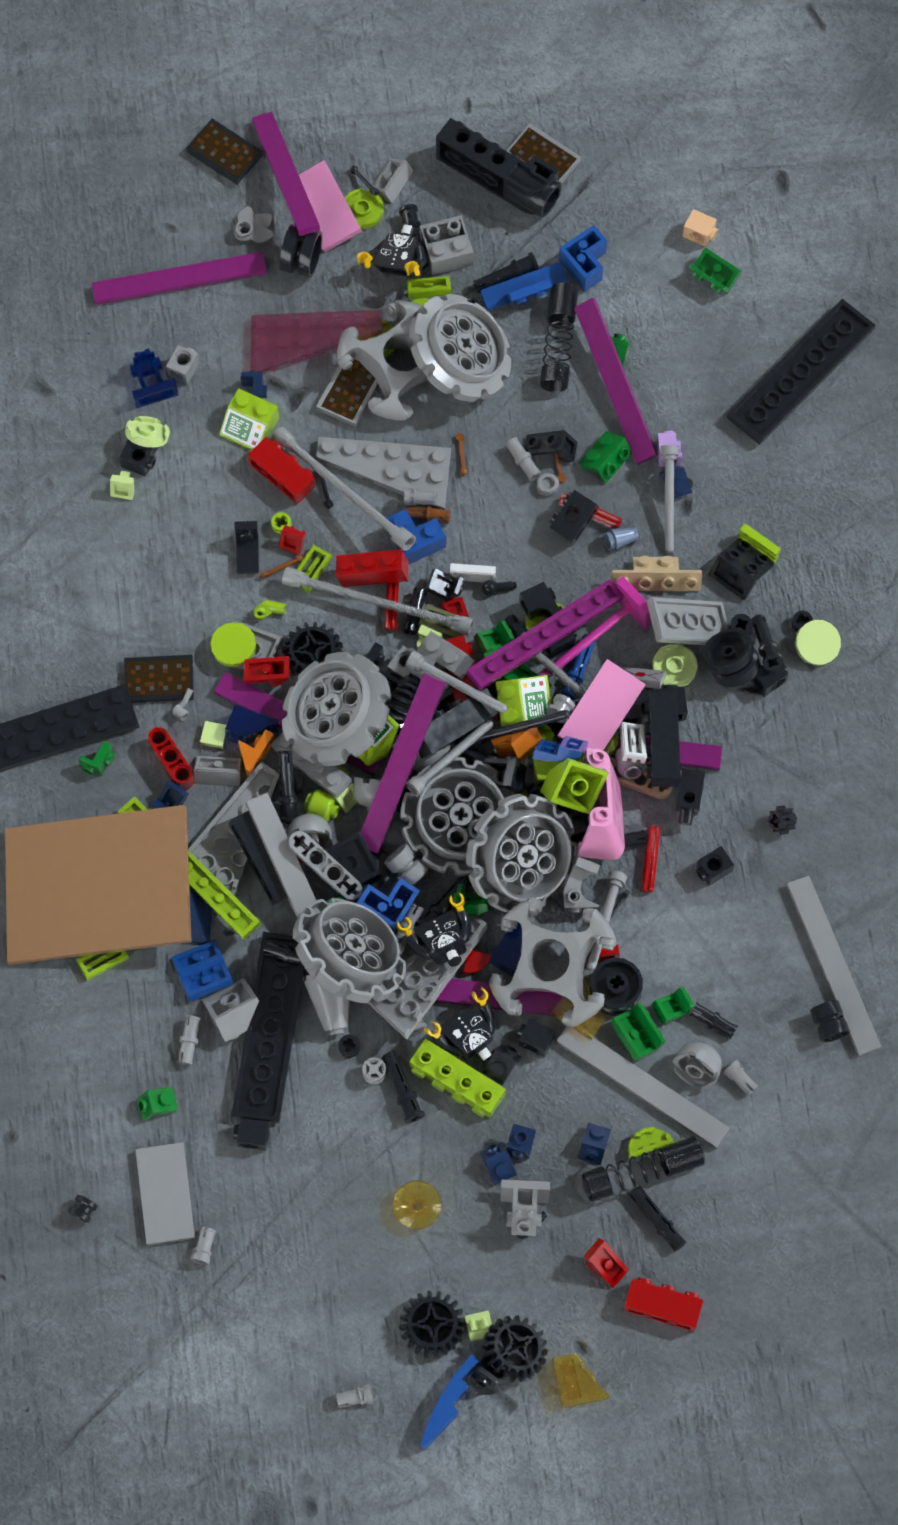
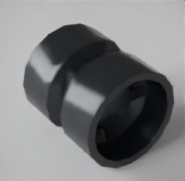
(828, 1017)

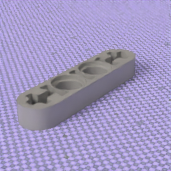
(322, 868)

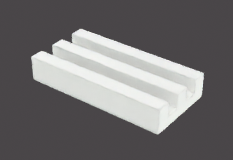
(473, 573)
(642, 756)

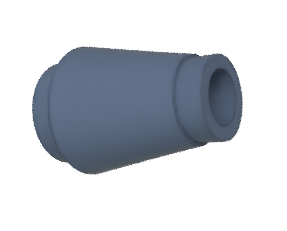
(620, 537)

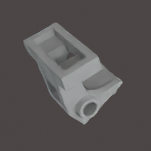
(576, 874)
(524, 1213)

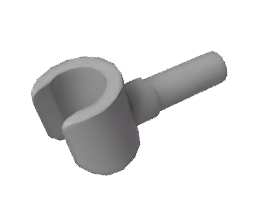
(179, 710)

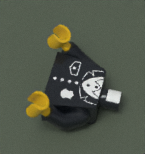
(397, 254)
(442, 937)
(467, 1031)

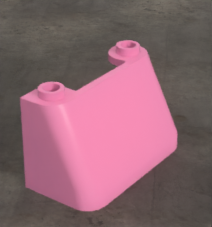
(606, 829)

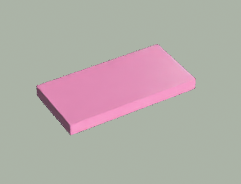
(329, 206)
(603, 706)

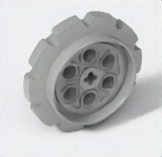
(460, 347)
(336, 709)
(420, 811)
(521, 851)
(349, 950)

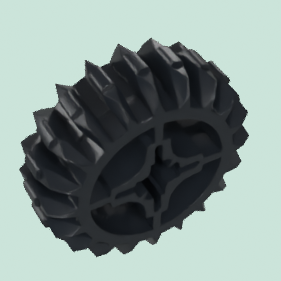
(303, 654)
(402, 700)
(421, 1324)
(523, 1367)

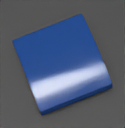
(553, 751)
(202, 970)

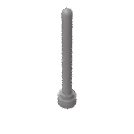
(669, 454)
(416, 662)
(417, 784)
(616, 881)

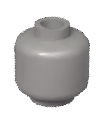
(629, 769)

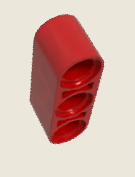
(166, 749)

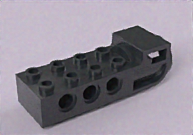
(527, 186)

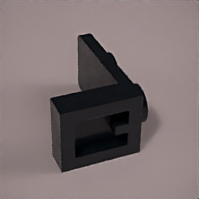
(552, 442)
(247, 547)
(377, 656)
(515, 771)

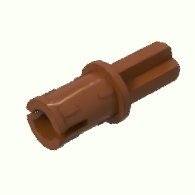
(428, 513)

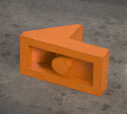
(518, 743)
(253, 756)

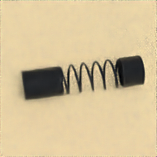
(561, 313)
(673, 1158)

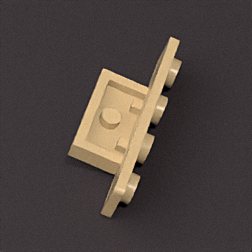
(659, 575)

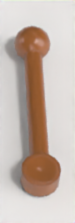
(460, 438)
(561, 477)
(298, 559)

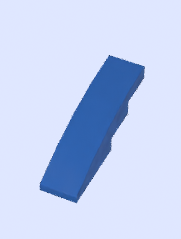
(444, 1410)

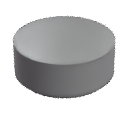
(547, 484)

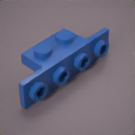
(521, 287)

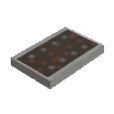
(539, 144)
(348, 393)

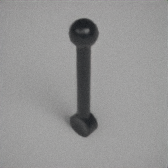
(354, 170)
(328, 503)
(624, 896)

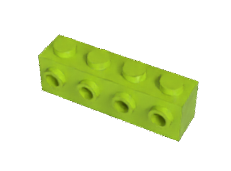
(457, 1078)

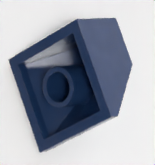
(200, 919)

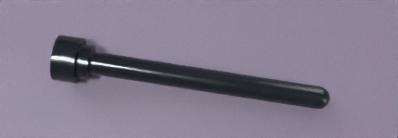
(520, 726)

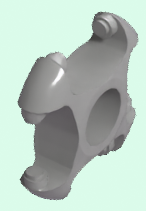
(370, 354)
(533, 942)

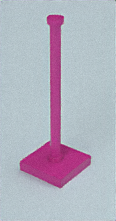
(631, 604)

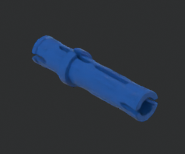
(578, 669)

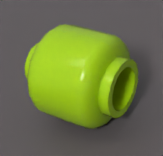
(321, 804)

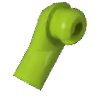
(267, 608)

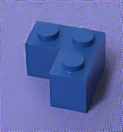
(581, 255)
(428, 536)
(390, 907)

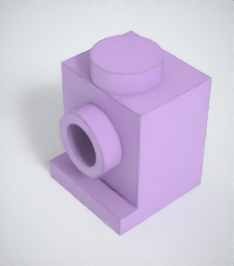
(668, 438)

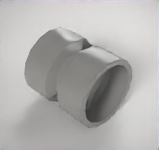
(404, 863)

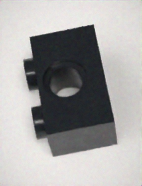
(573, 529)

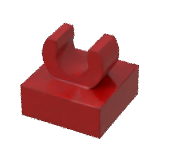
(292, 539)

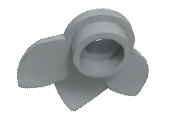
(256, 225)

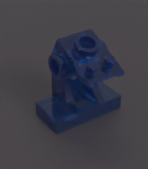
(145, 365)

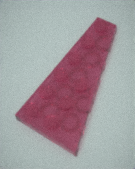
(300, 336)

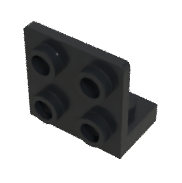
(740, 568)

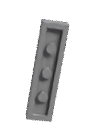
(327, 777)

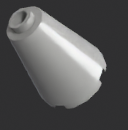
(330, 1008)

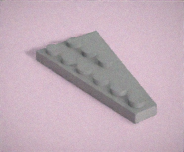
(390, 464)
(217, 844)
(422, 986)

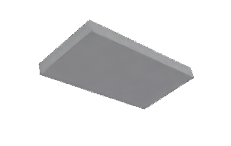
(686, 620)
(165, 1194)

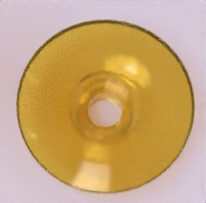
(413, 1193)

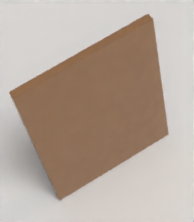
(97, 885)

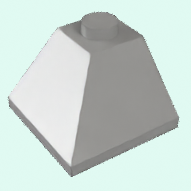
(232, 1009)

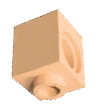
(700, 228)

